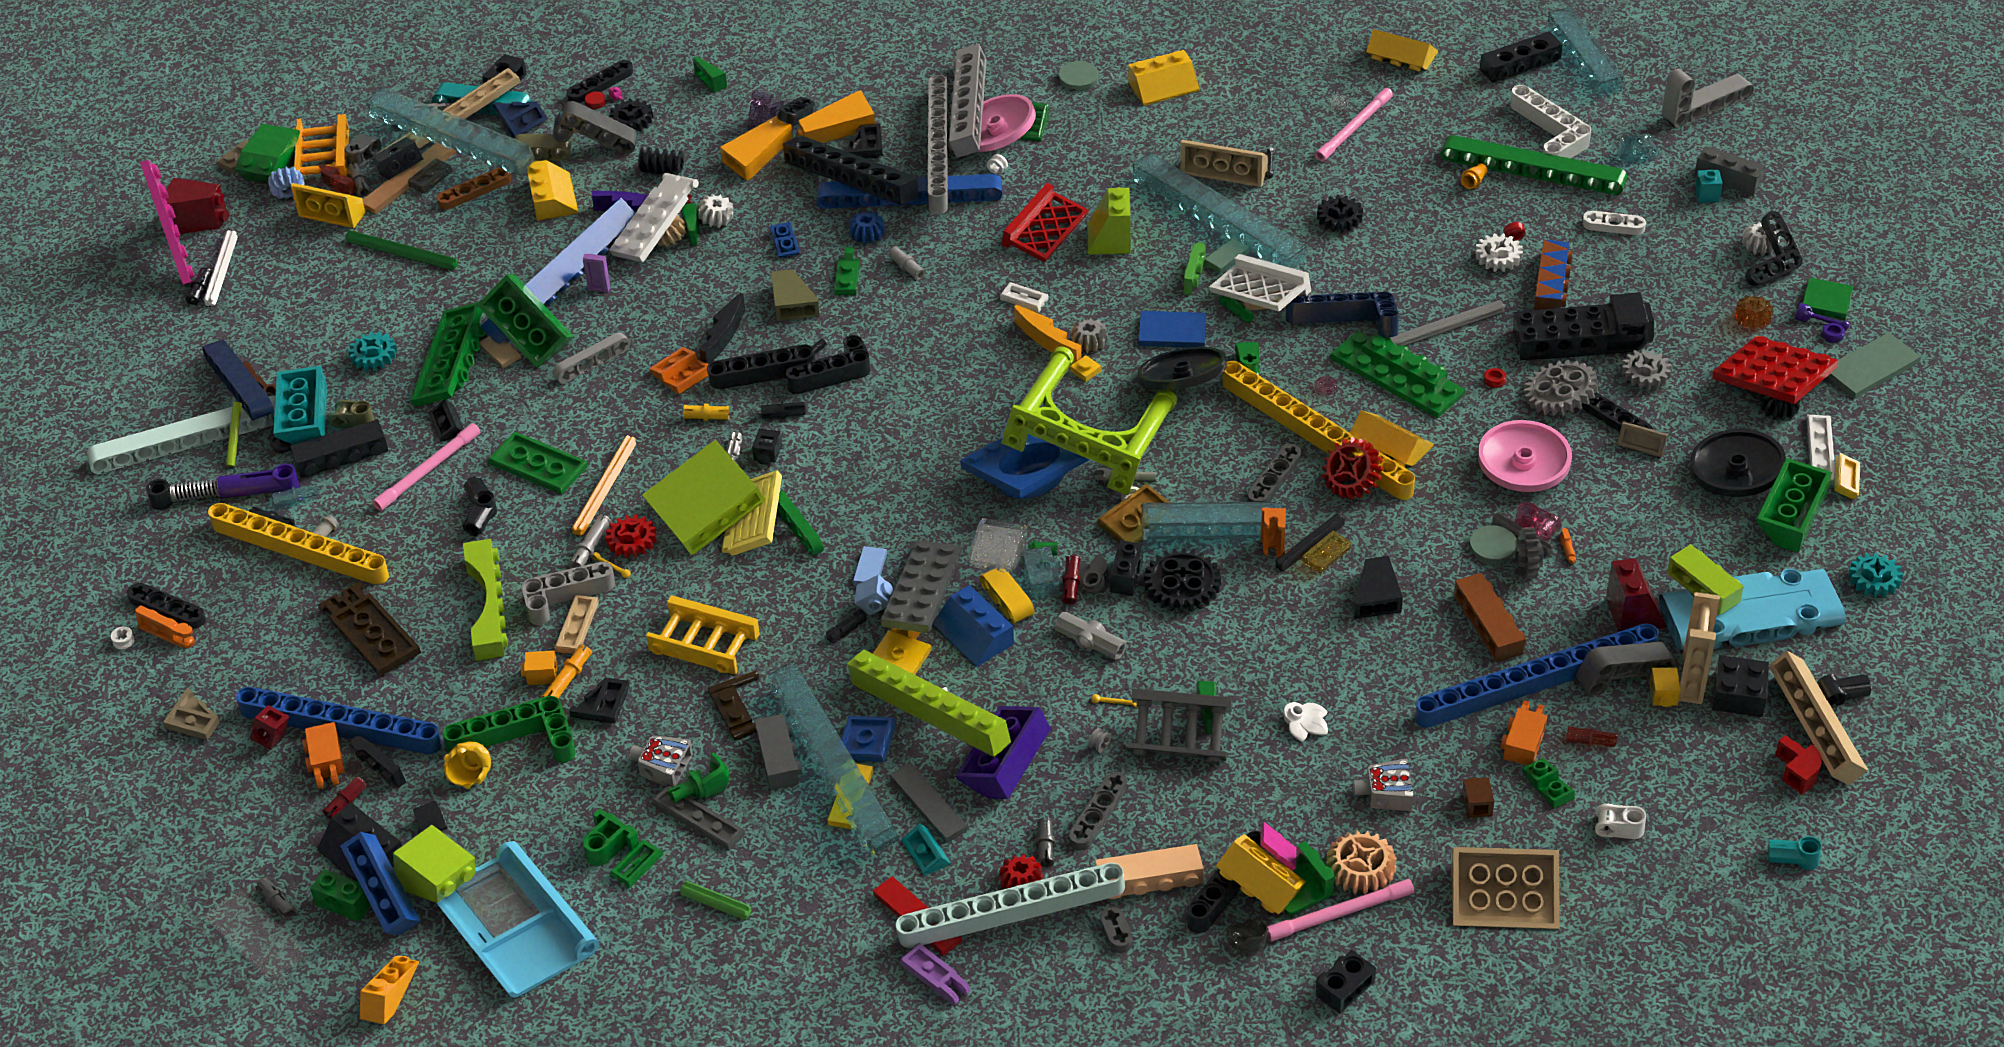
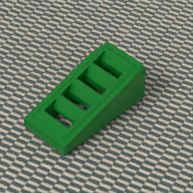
(710, 75)
(1039, 124)
(690, 217)
(1207, 688)

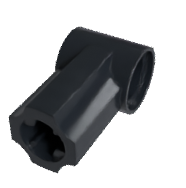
(1841, 689)

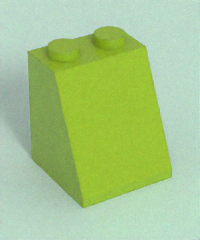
(1110, 224)
(432, 865)

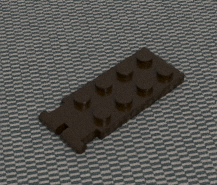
(370, 629)

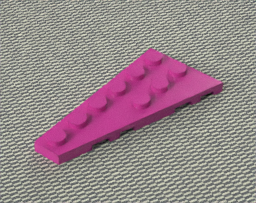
(166, 217)

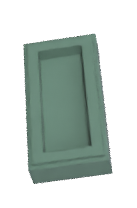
(1224, 256)

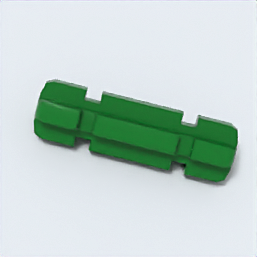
(1237, 308)

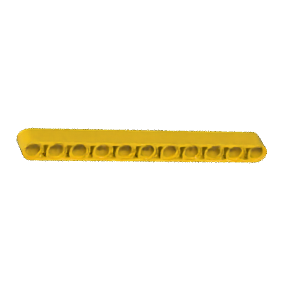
(1308, 423)

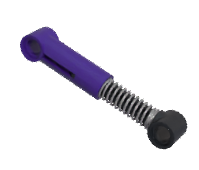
(278, 480)

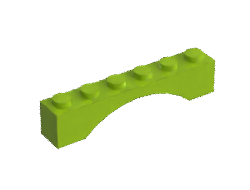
(487, 632)

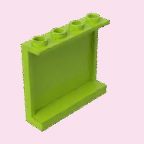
(704, 497)

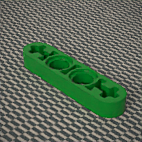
(799, 525)

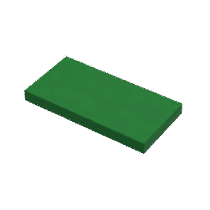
(538, 462)

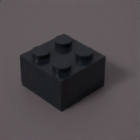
(1740, 686)

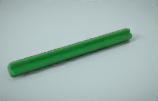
(401, 250)

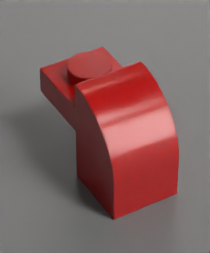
(1802, 764)

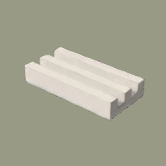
(1022, 299)

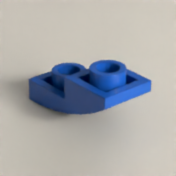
(784, 240)

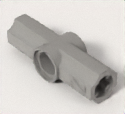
(1090, 635)

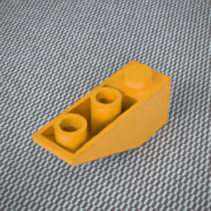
(384, 992)

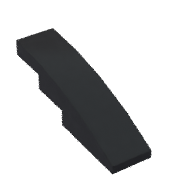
(724, 328)

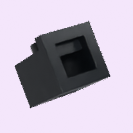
(766, 451)

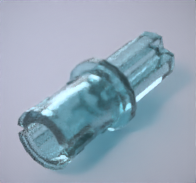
(295, 495)

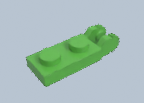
(1194, 267)

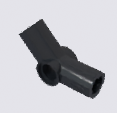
(483, 506)

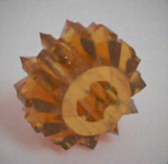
(1754, 311)

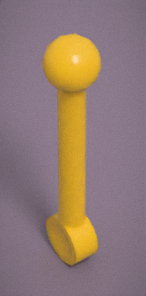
(625, 573)
(1096, 699)

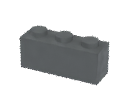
(1734, 171)
(778, 751)

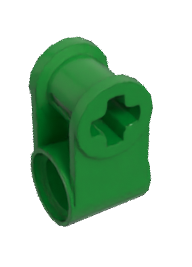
(1248, 355)

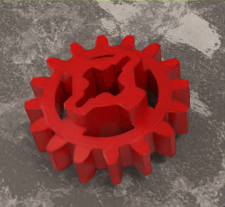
(631, 536)

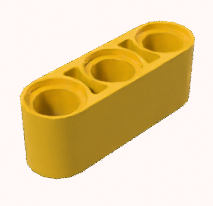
(1007, 594)

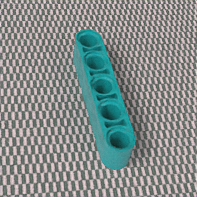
(452, 92)

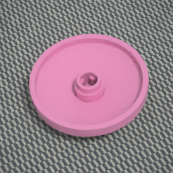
(1005, 120)
(1524, 456)

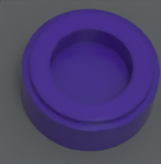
(1833, 332)

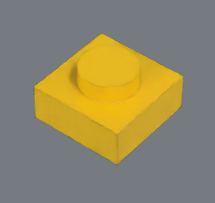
(1085, 368)

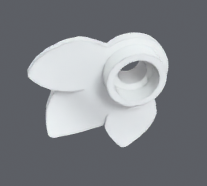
(1307, 720)

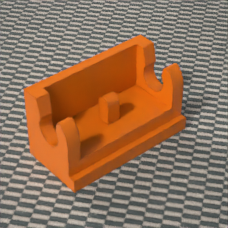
(1273, 530)

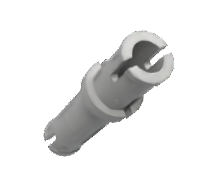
(586, 549)

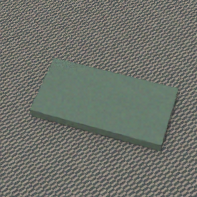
(1873, 365)

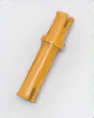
(571, 668)

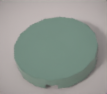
(1078, 75)
(1492, 544)

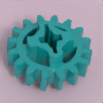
(373, 349)
(1875, 575)

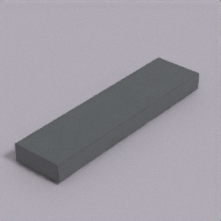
(928, 803)
(700, 819)

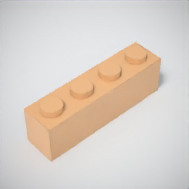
(1159, 869)

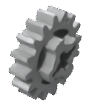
(1646, 369)

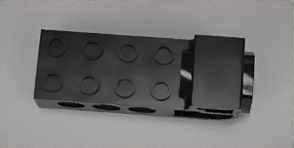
(1585, 330)

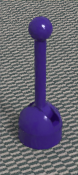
(1805, 313)

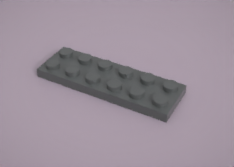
(921, 586)

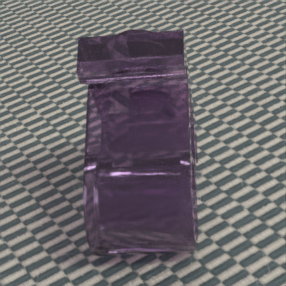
(762, 108)

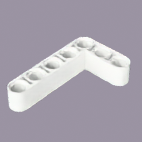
(1570, 133)

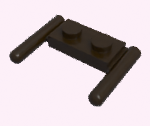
(731, 706)

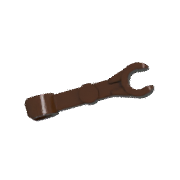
(267, 388)

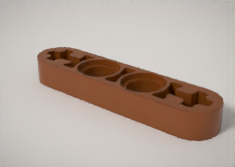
(447, 199)

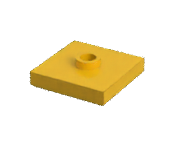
(903, 651)

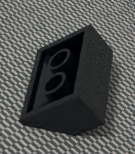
(344, 827)

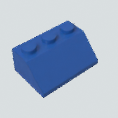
(974, 626)

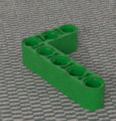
(516, 722)

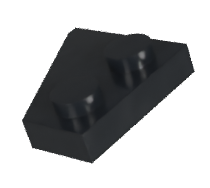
(866, 141)
(603, 702)

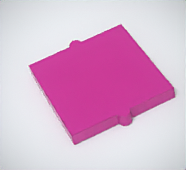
(1278, 846)

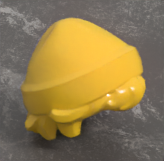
(467, 764)

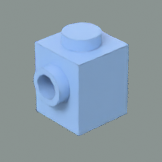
(873, 594)

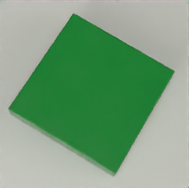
(1828, 298)

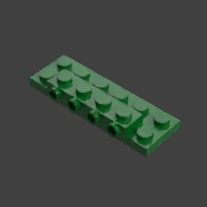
(449, 355)
(1399, 372)

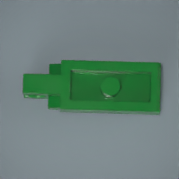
(847, 273)

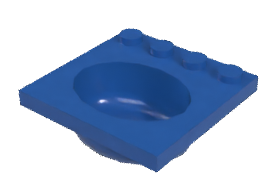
(1022, 473)

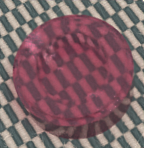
(1325, 386)

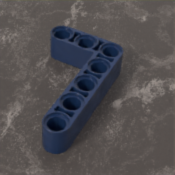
(1346, 307)

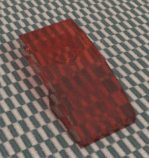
(335, 181)

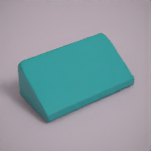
(925, 850)

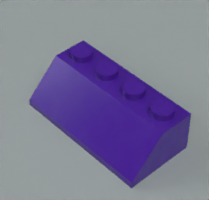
(1000, 774)

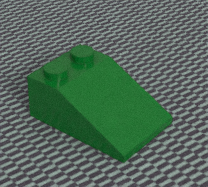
(266, 152)

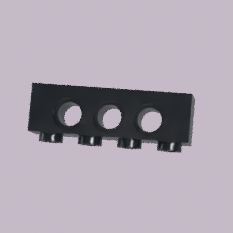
(1520, 57)

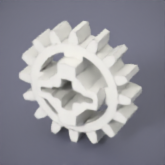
(1499, 252)

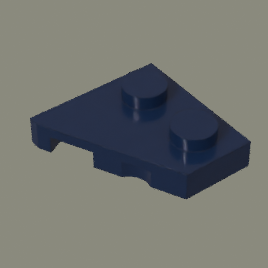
(520, 116)

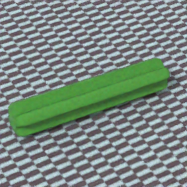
(715, 900)

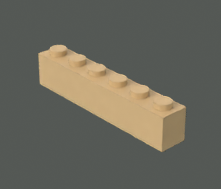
(1818, 718)

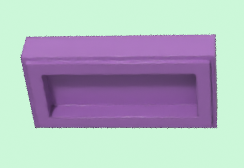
(596, 272)

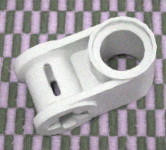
(1621, 822)

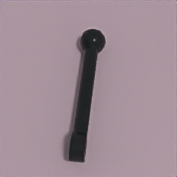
(1271, 151)

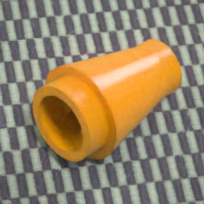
(1472, 177)

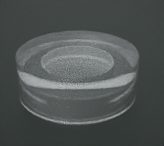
(1338, 102)

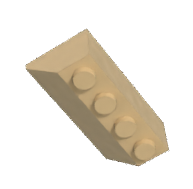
(1223, 163)

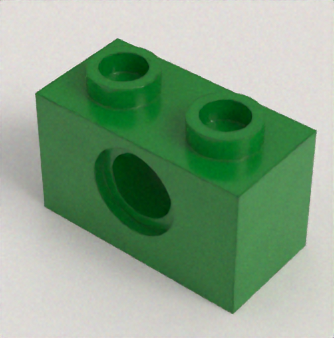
(340, 895)

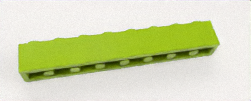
(929, 703)

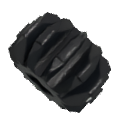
(1778, 407)

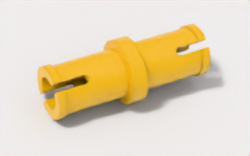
(706, 412)

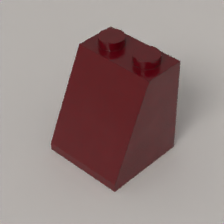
(196, 205)
(1631, 597)

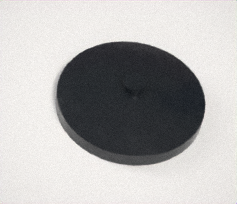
(1182, 368)
(1737, 462)

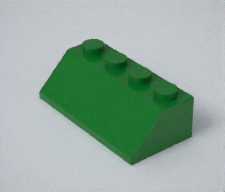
(525, 320)
(1793, 503)

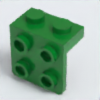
(1318, 880)

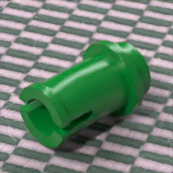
(1053, 545)

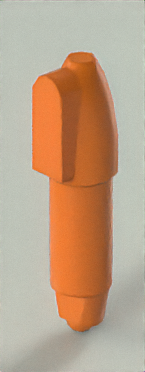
(1566, 543)

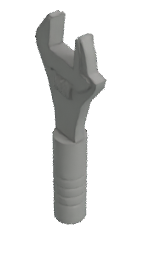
(1142, 476)

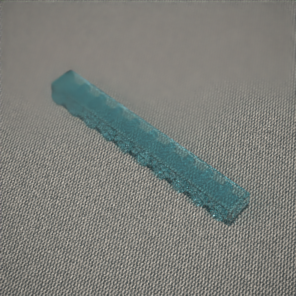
(450, 130)
(1218, 211)
(834, 759)

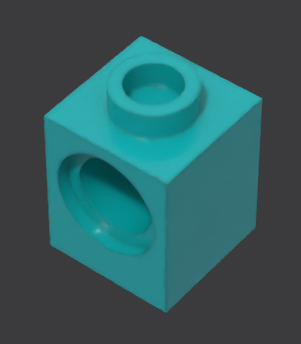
(1708, 186)

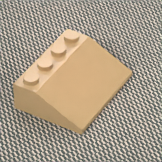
(1505, 887)

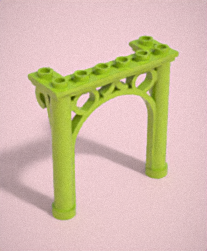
(1081, 439)

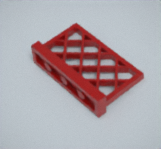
(1031, 217)

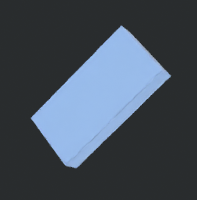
(870, 564)

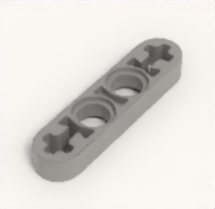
(569, 368)

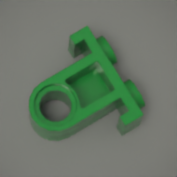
(607, 838)

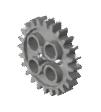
(1561, 387)

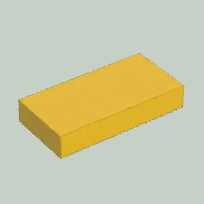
(1847, 476)

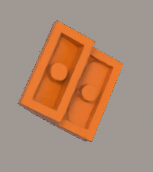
(680, 370)

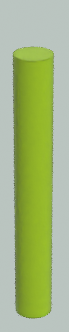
(233, 434)

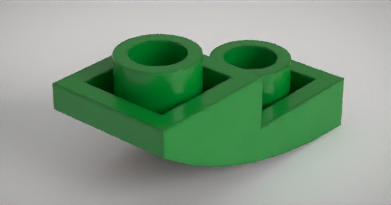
(1547, 782)

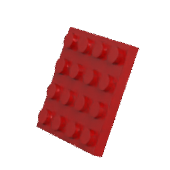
(1775, 369)

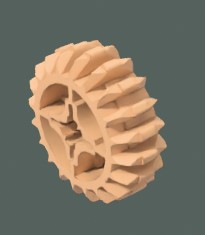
(1357, 868)

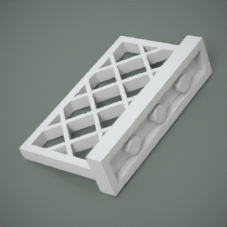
(1262, 274)

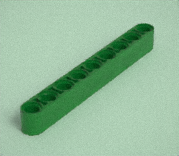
(1534, 164)

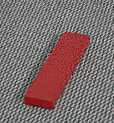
(902, 901)

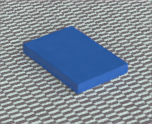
(1172, 329)

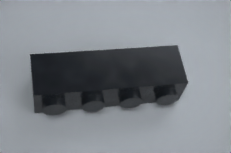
(339, 448)

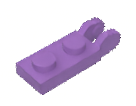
(934, 973)

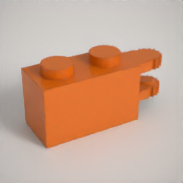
(1525, 734)
(324, 753)

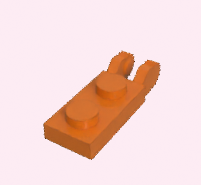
(164, 627)

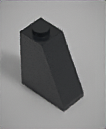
(1377, 589)

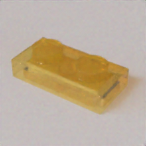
(1326, 552)

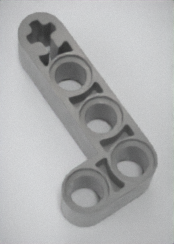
(563, 586)

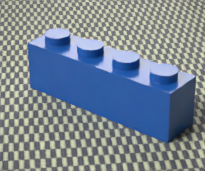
(380, 883)

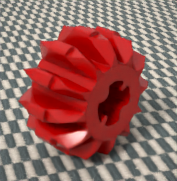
(1019, 871)

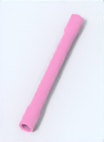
(1329, 147)
(392, 493)
(1389, 893)

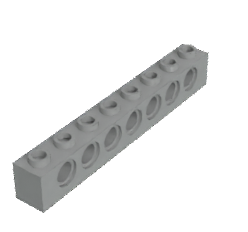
(967, 101)

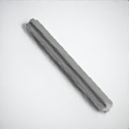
(1448, 323)

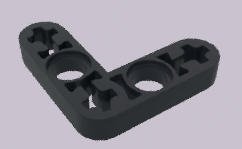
(1782, 253)

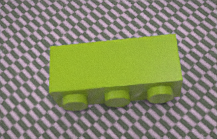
(1704, 576)

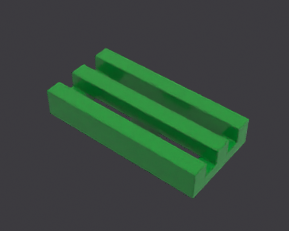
(639, 865)

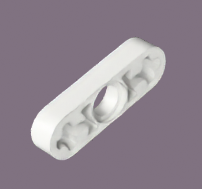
(1597, 225)

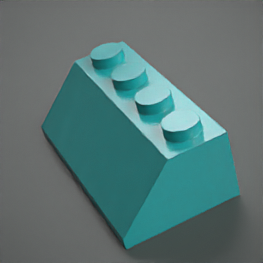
(300, 405)

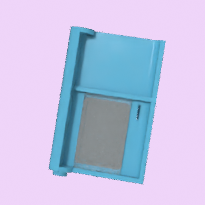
(522, 920)

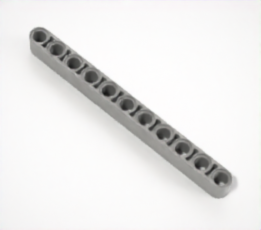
(937, 144)

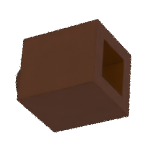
(1478, 797)

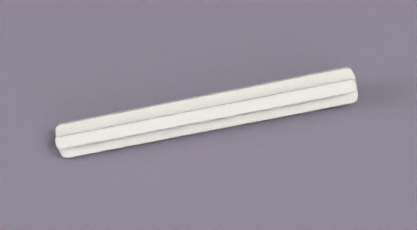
(220, 268)

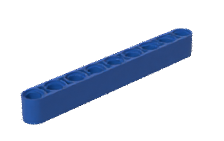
(960, 189)
(349, 721)

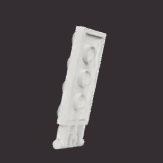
(653, 218)

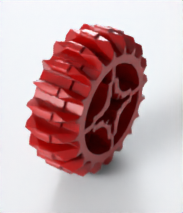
(1368, 460)

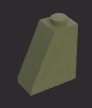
(793, 297)

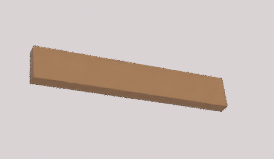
(399, 184)

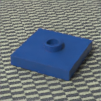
(868, 737)

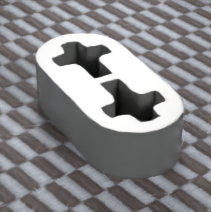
(1120, 928)

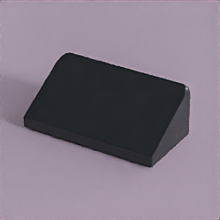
(445, 420)

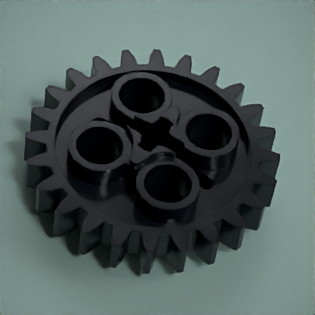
(1182, 580)

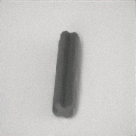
(1503, 521)

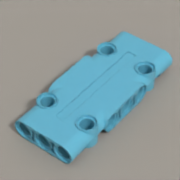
(1768, 610)

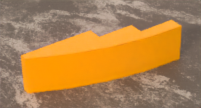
(1042, 331)

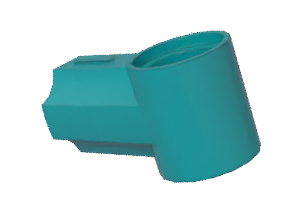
(1803, 852)

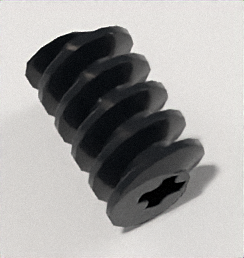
(660, 162)

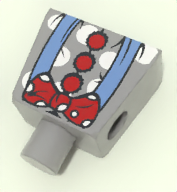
(663, 759)
(1387, 786)

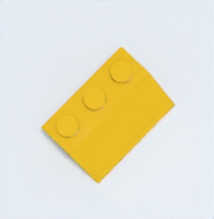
(1400, 50)
(1163, 77)
(551, 190)
(328, 205)
(1390, 438)
(1260, 874)

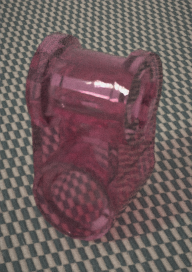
(1533, 516)

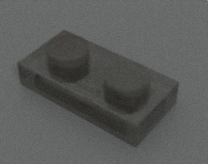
(430, 176)

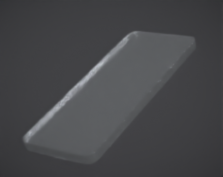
(256, 935)

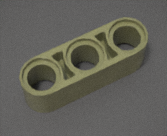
(546, 147)

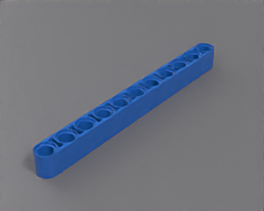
(1519, 679)

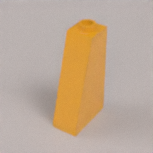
(837, 119)
(756, 147)

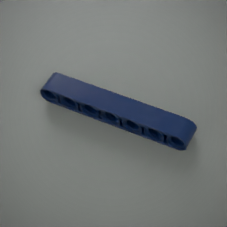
(238, 379)

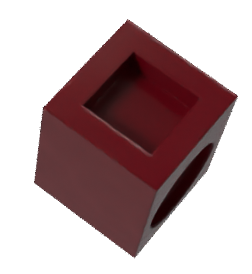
(269, 727)

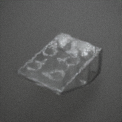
(998, 544)

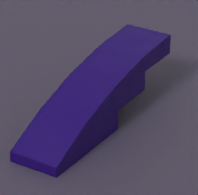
(605, 199)

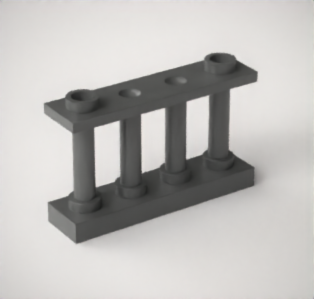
(1169, 702)

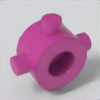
(615, 93)

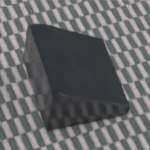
(429, 815)

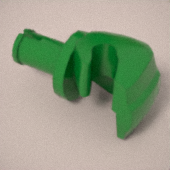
(702, 787)

